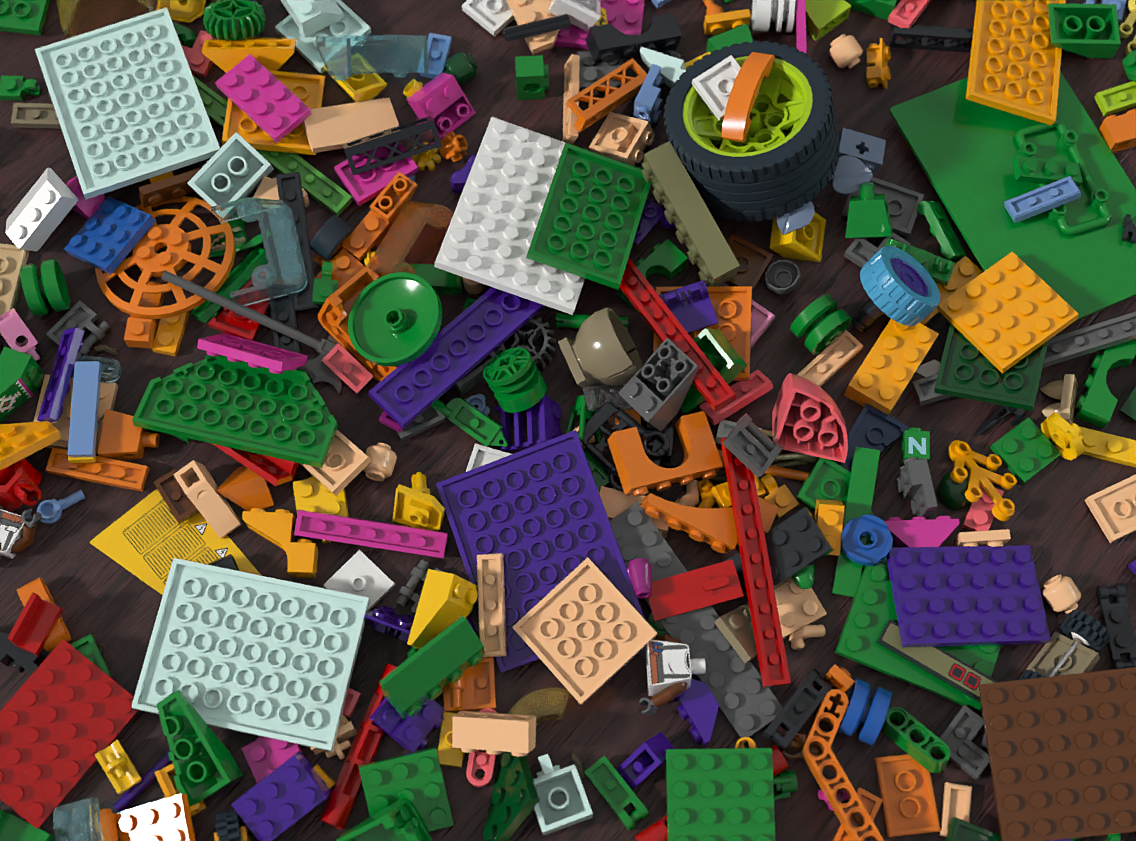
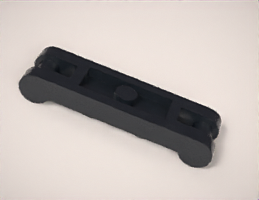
(1118, 624)
(798, 709)

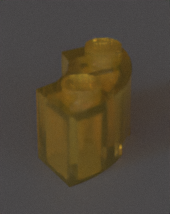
(544, 704)

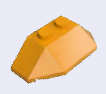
(268, 51)

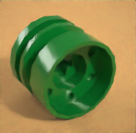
(515, 380)

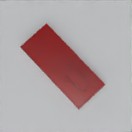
(694, 590)

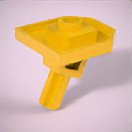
(183, 9)
(416, 506)

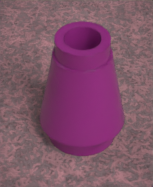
(641, 577)

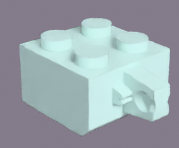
(560, 797)

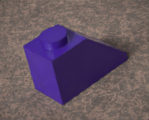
(645, 760)

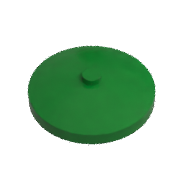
(395, 319)

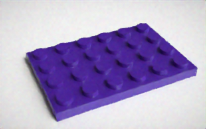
(967, 596)

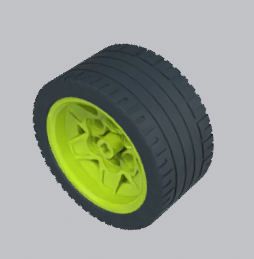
(771, 168)

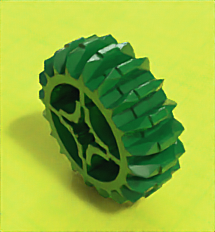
(234, 19)

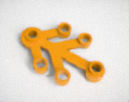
(962, 454)

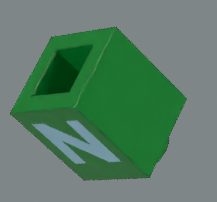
(915, 444)

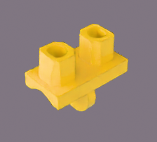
(118, 767)

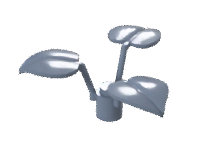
(846, 180)

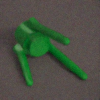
(581, 411)
(785, 783)

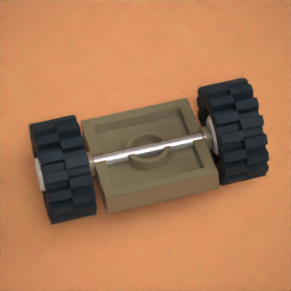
(1071, 652)

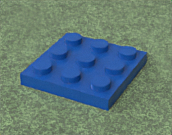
(109, 235)

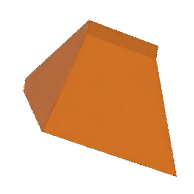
(247, 489)

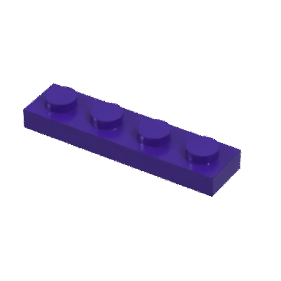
(60, 375)

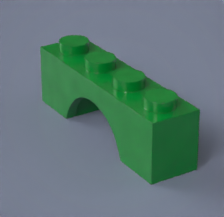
(1098, 403)

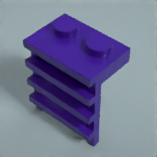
(542, 424)

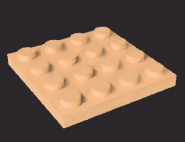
(584, 630)

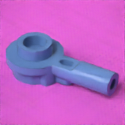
(52, 509)

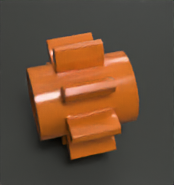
(453, 146)

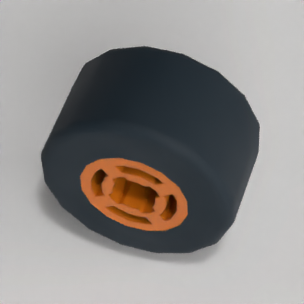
(330, 237)

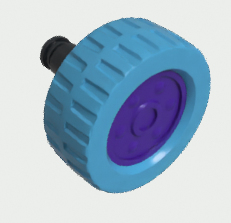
(896, 288)

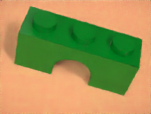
(663, 260)

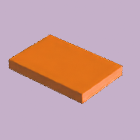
(906, 796)

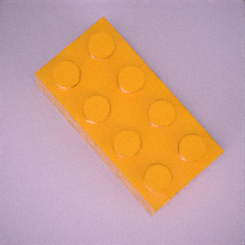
(890, 365)

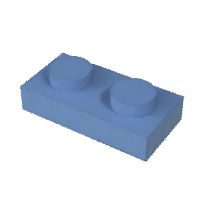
(438, 53)

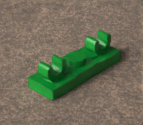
(937, 267)

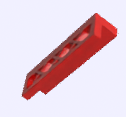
(264, 465)

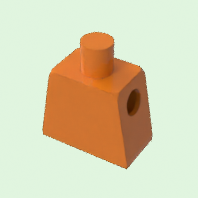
(122, 439)

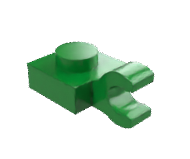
(16, 87)
(325, 286)

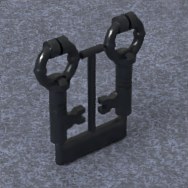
(599, 419)

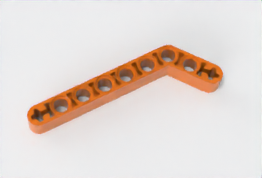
(840, 782)

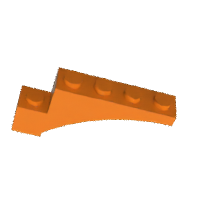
(705, 524)

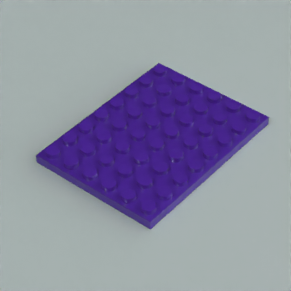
(545, 522)

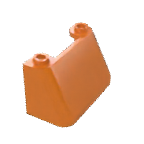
(335, 317)

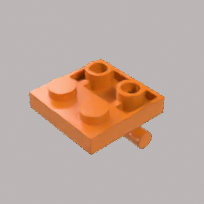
(473, 690)

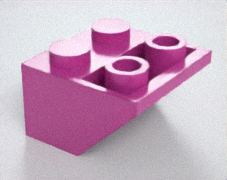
(443, 102)

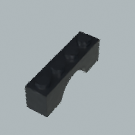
(609, 44)

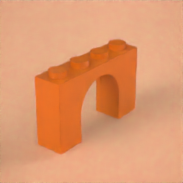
(640, 474)

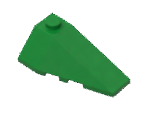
(197, 753)

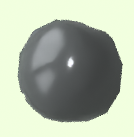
(783, 277)

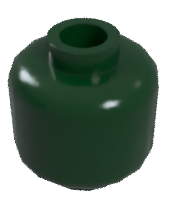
(461, 67)

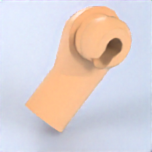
(692, 497)
(805, 632)

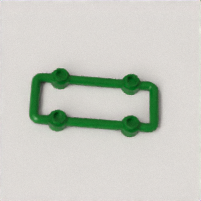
(1068, 141)

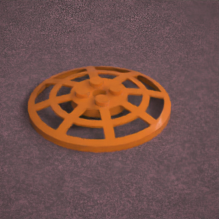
(171, 260)

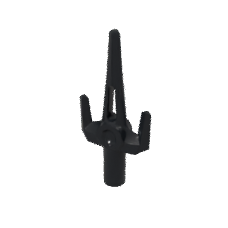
(1009, 410)

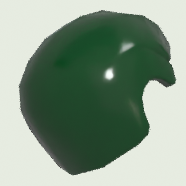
(952, 493)

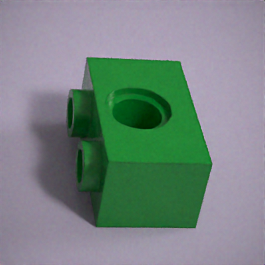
(531, 77)

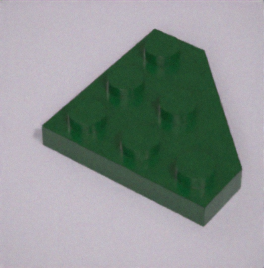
(511, 798)

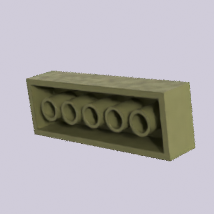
(690, 215)

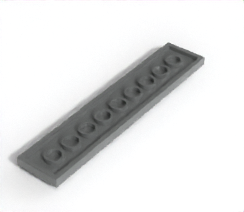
(731, 681)

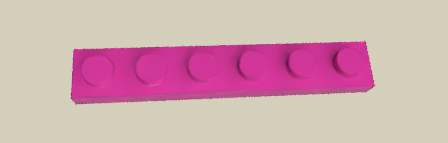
(370, 533)

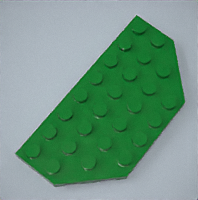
(241, 409)

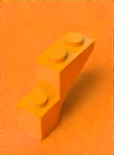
(279, 529)

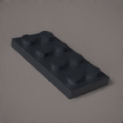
(790, 548)

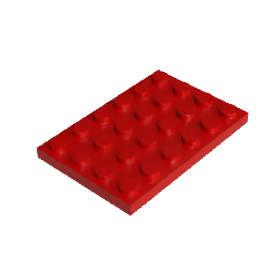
(56, 729)

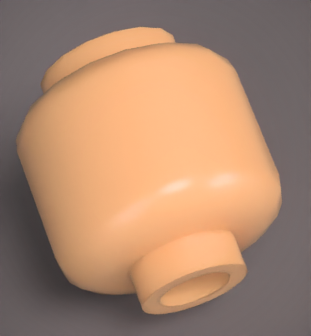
(845, 51)
(381, 463)
(1061, 594)

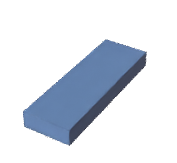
(1042, 199)

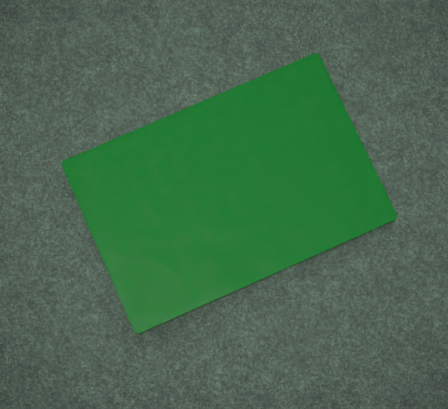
(969, 162)

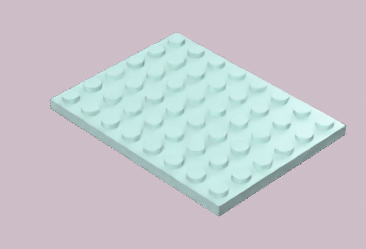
(127, 103)
(254, 652)

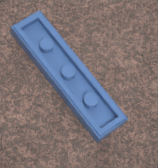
(84, 409)

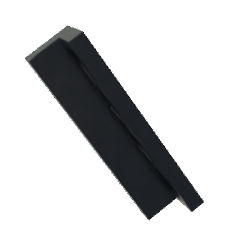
(931, 38)
(389, 136)

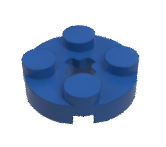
(871, 553)

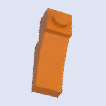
(139, 330)

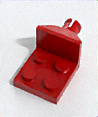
(18, 485)

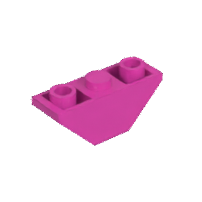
(921, 532)

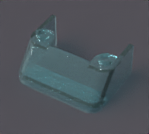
(373, 54)
(285, 265)

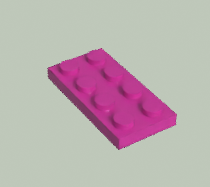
(263, 98)
(255, 353)

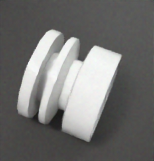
(773, 11)

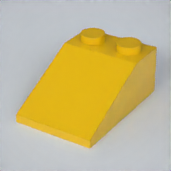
(441, 603)

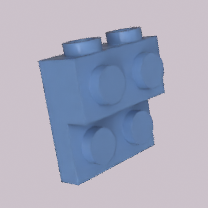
(648, 100)

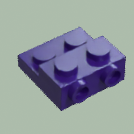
(412, 730)

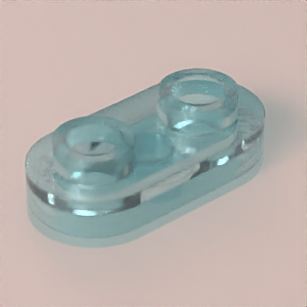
(110, 368)

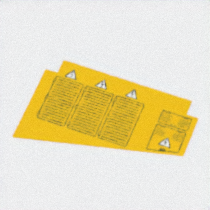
(151, 537)

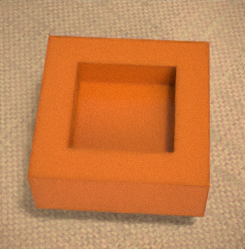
(840, 678)

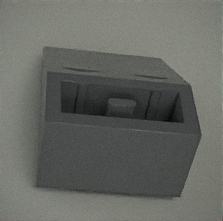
(661, 384)

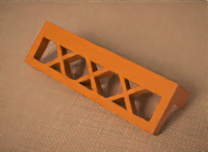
(611, 101)

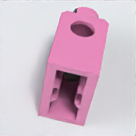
(13, 326)

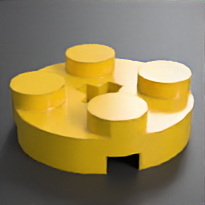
(1064, 436)

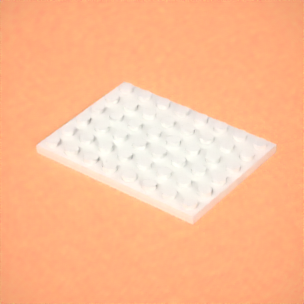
(500, 216)

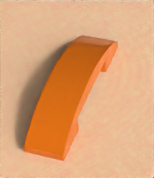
(743, 95)

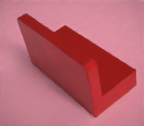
(34, 624)

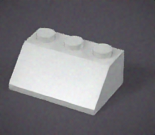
(40, 212)

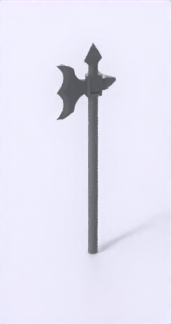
(315, 368)

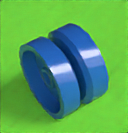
(868, 713)

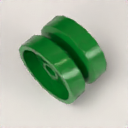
(45, 287)
(820, 323)

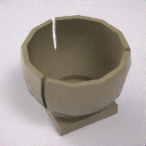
(601, 351)

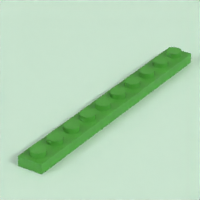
(312, 180)

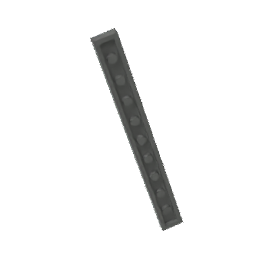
(1059, 349)

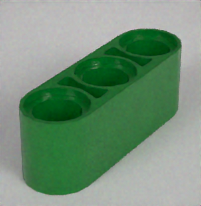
(442, 281)
(922, 751)

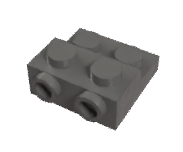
(591, 72)
(916, 483)

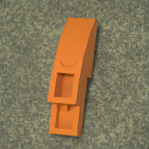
(381, 216)

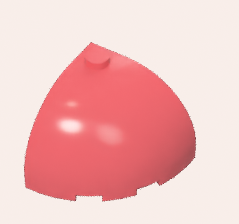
(808, 420)

